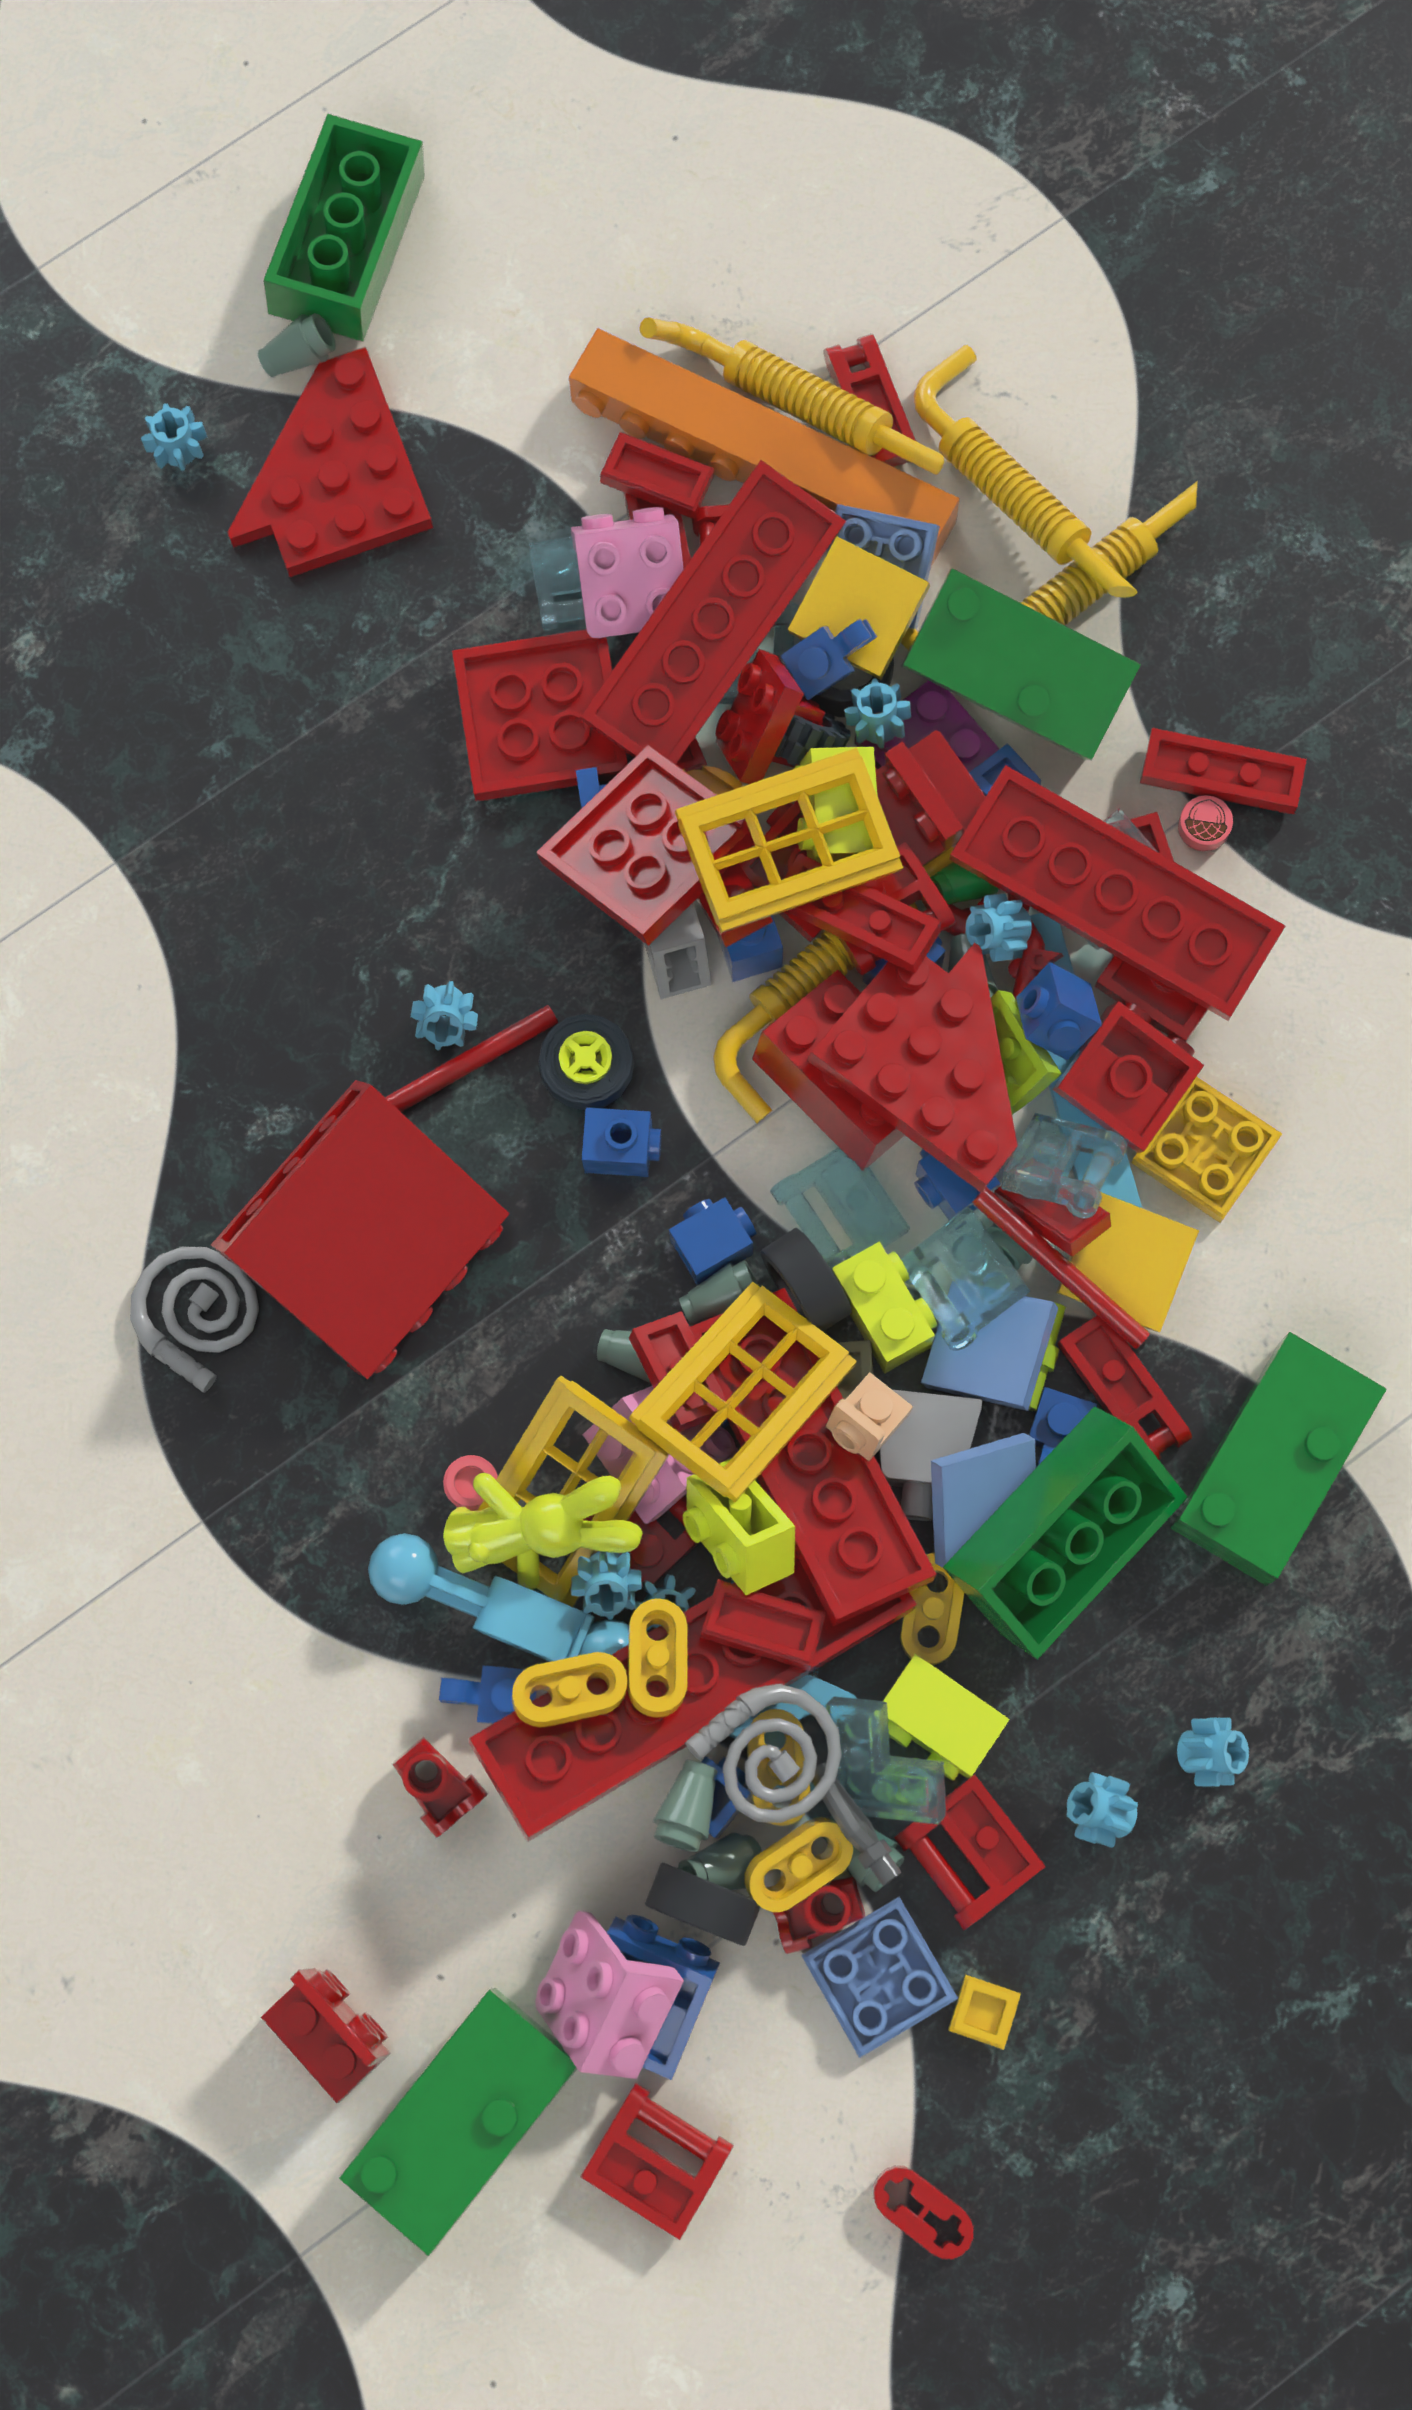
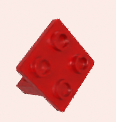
(927, 796)

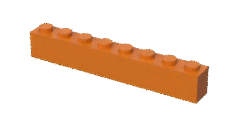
(735, 433)

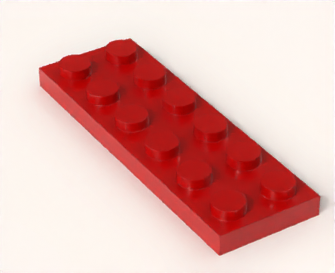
(714, 616)
(1117, 892)
(842, 1507)

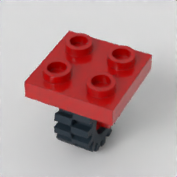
(773, 721)

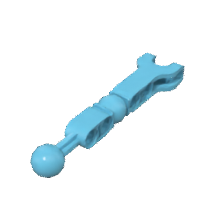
(408, 1569)

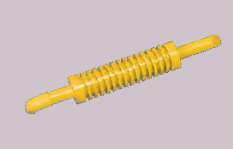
(798, 393)
(1008, 483)
(1122, 549)
(779, 996)

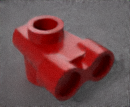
(443, 1797)
(811, 1919)

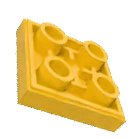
(861, 587)
(1208, 1149)
(1137, 1261)

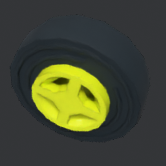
(577, 1045)

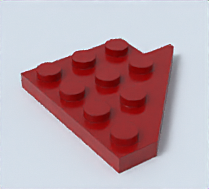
(334, 474)
(928, 1063)

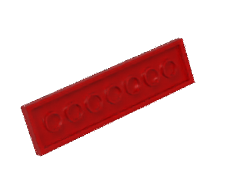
(570, 1765)

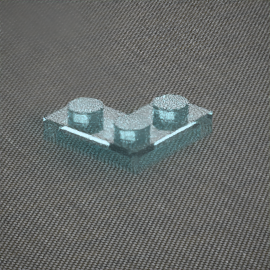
(880, 1782)

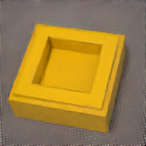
(984, 2012)

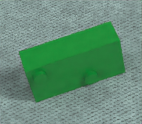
(345, 226)
(1020, 665)
(1278, 1459)
(1066, 1531)
(460, 2121)

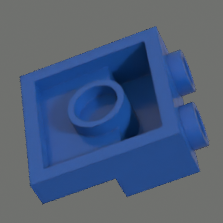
(640, 1943)

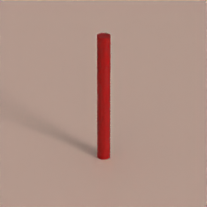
(473, 1059)
(1061, 1268)

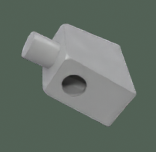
(680, 956)
(932, 1430)

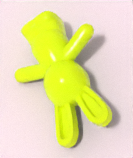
(545, 1526)

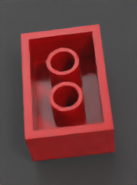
(784, 1055)

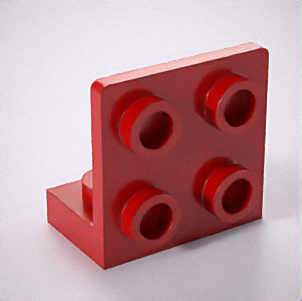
(326, 2032)

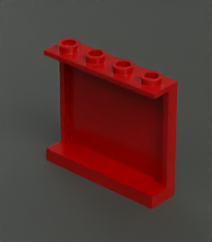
(362, 1229)

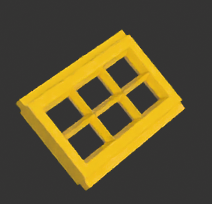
(772, 793)
(783, 1422)
(539, 1442)

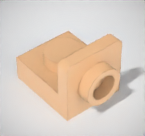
(867, 1417)

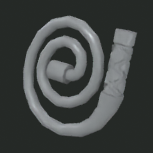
(201, 1299)
(780, 1762)

